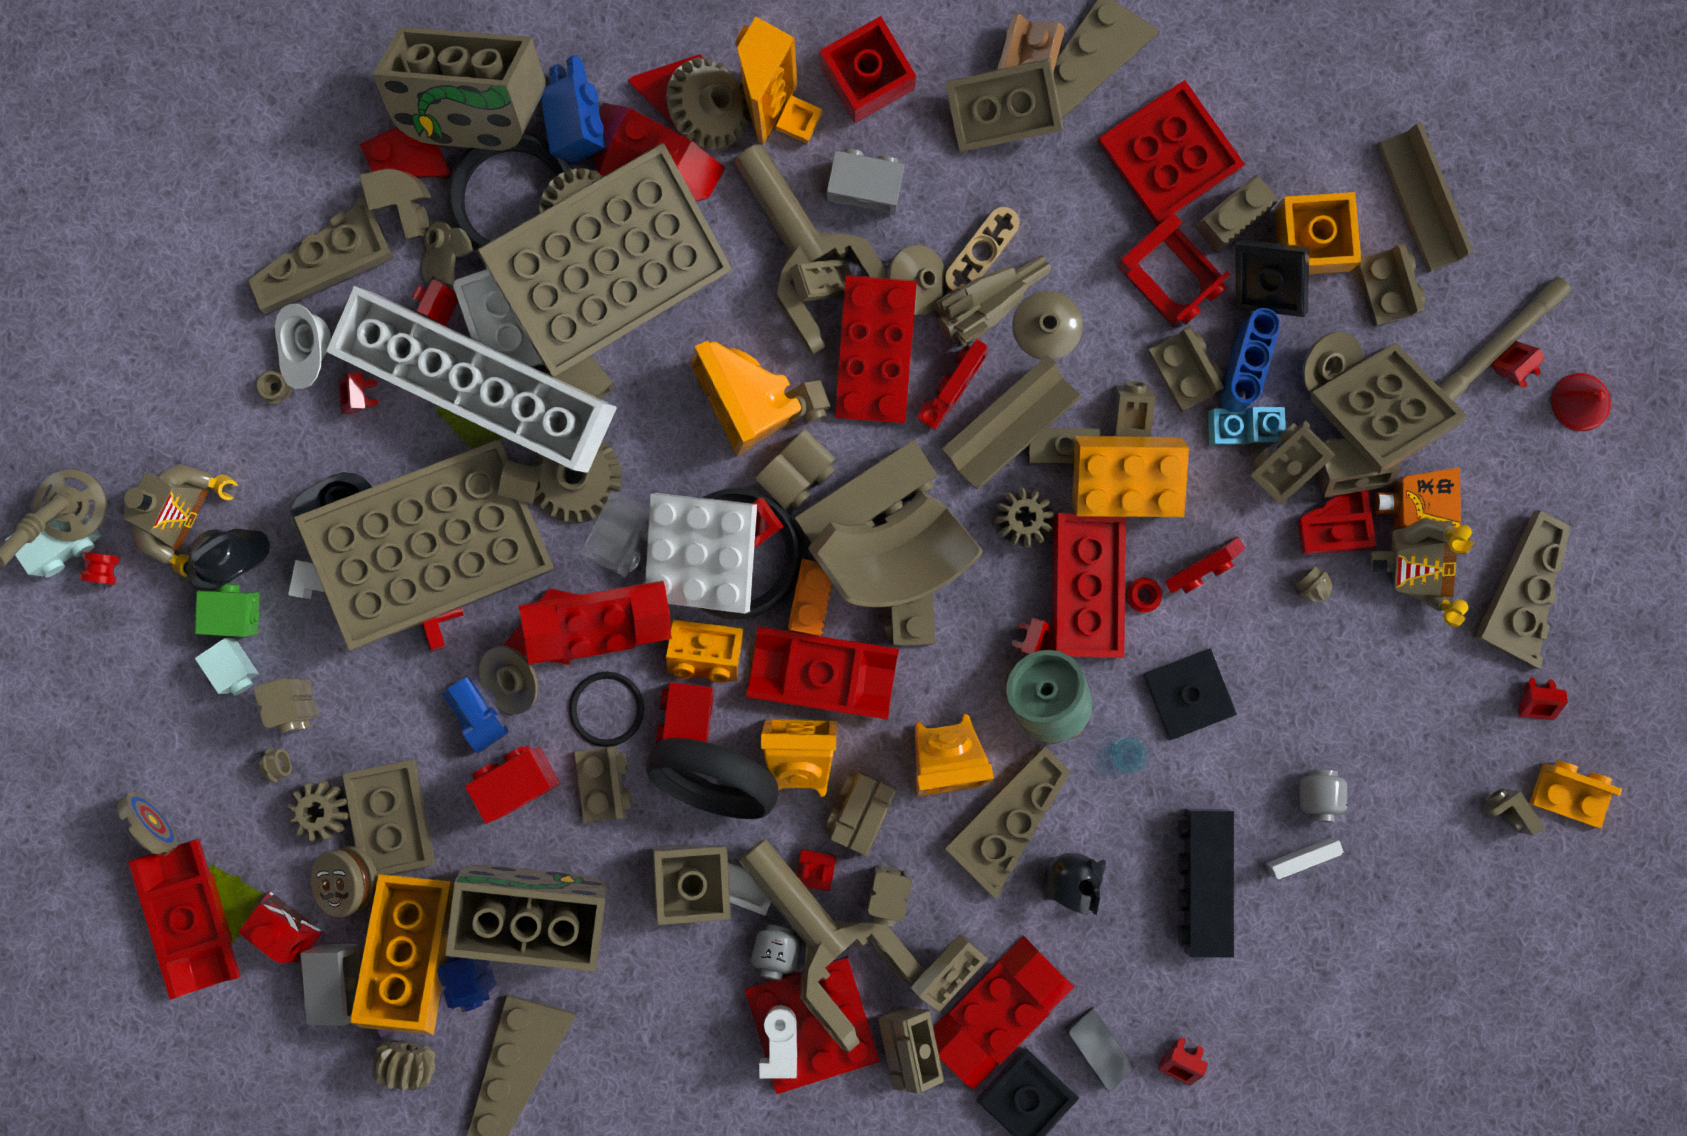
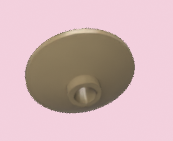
(913, 264)
(1037, 339)
(1330, 358)
(510, 679)

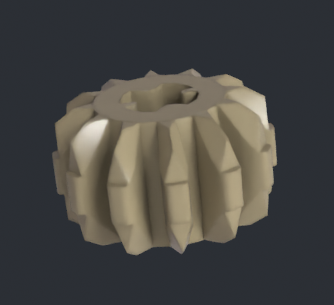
(1031, 508)
(322, 825)
(403, 1065)

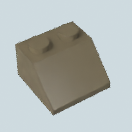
(690, 883)

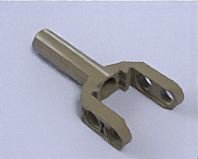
(800, 238)
(823, 938)

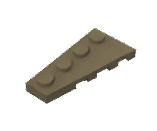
(1097, 50)
(336, 253)
(1523, 598)
(1001, 830)
(519, 1056)

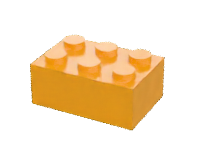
(1130, 476)

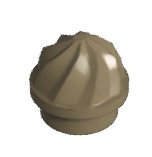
(1315, 585)

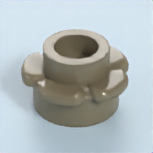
(265, 390)
(270, 766)

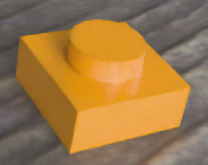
(799, 119)

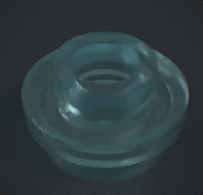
(1140, 759)

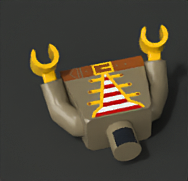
(166, 508)
(1425, 564)

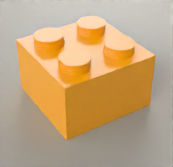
(1324, 225)

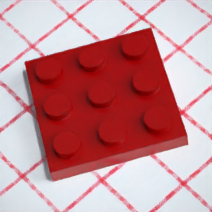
(1170, 152)
(817, 1052)

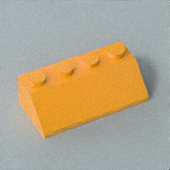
(767, 73)

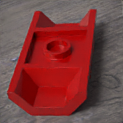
(595, 623)
(822, 673)
(185, 919)
(999, 1012)

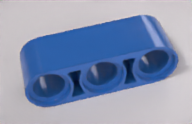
(1261, 349)

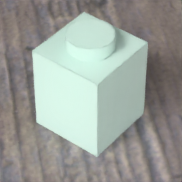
(227, 667)

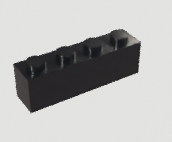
(1207, 883)

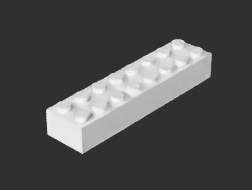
(471, 379)

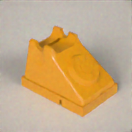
(742, 394)
(799, 752)
(950, 759)

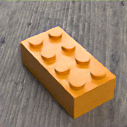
(402, 954)

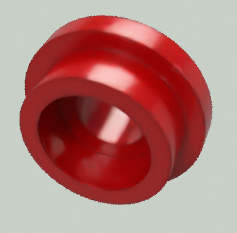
(1154, 590)

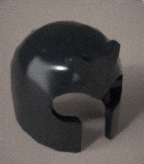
(1074, 882)

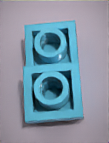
(1245, 427)

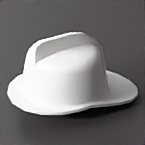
(301, 345)

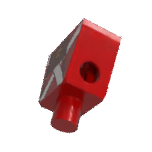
(277, 929)

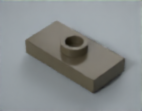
(820, 279)
(1057, 445)

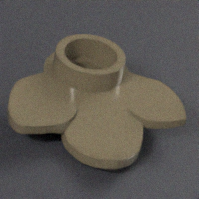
(442, 247)

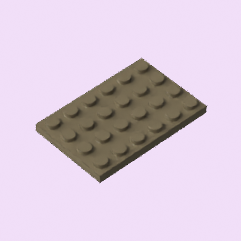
(605, 259)
(422, 546)

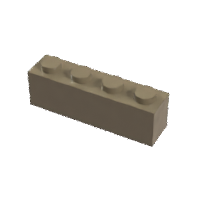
(872, 492)

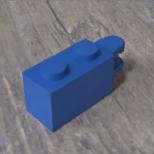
(572, 113)

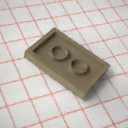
(1004, 105)
(390, 816)

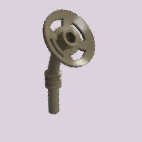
(62, 507)

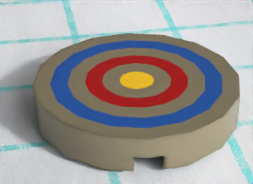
(147, 823)

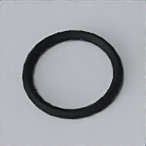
(573, 709)

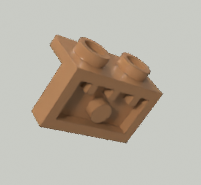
(1031, 42)

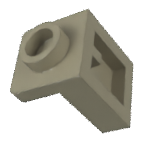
(1134, 409)
(1519, 812)

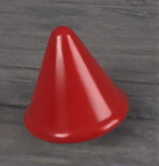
(1581, 402)

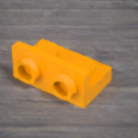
(704, 651)
(1573, 794)

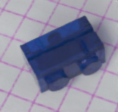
(466, 982)

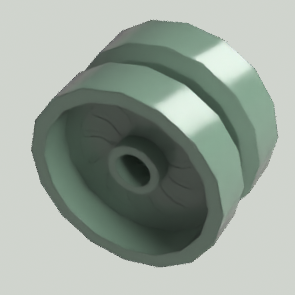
(1049, 696)

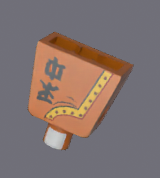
(1423, 496)

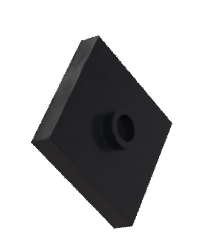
(1272, 277)
(1190, 694)
(1027, 1096)

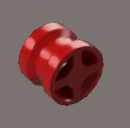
(99, 568)

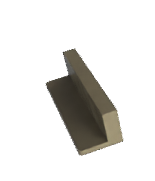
(1425, 198)
(1011, 423)

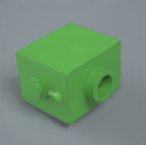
(227, 611)

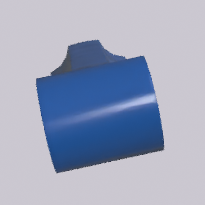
(477, 718)

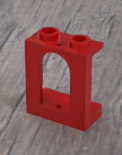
(1209, 277)

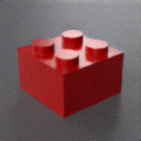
(867, 69)
(513, 784)

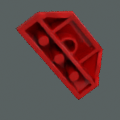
(632, 134)

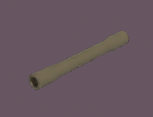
(1540, 305)

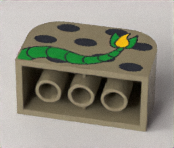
(460, 86)
(526, 917)

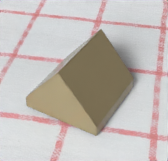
(519, 482)

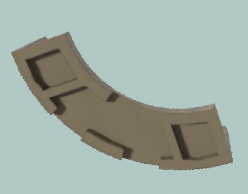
(897, 561)

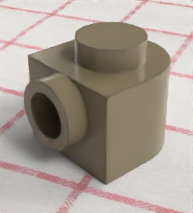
(812, 401)

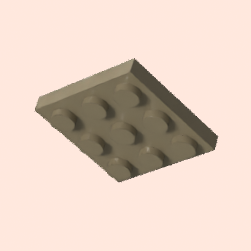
(1388, 408)

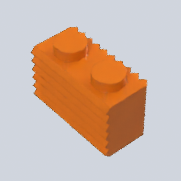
(810, 599)

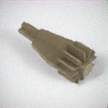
(986, 300)

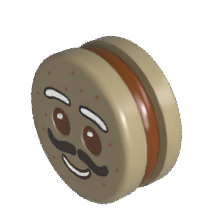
(344, 881)

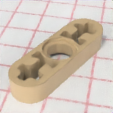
(990, 225)

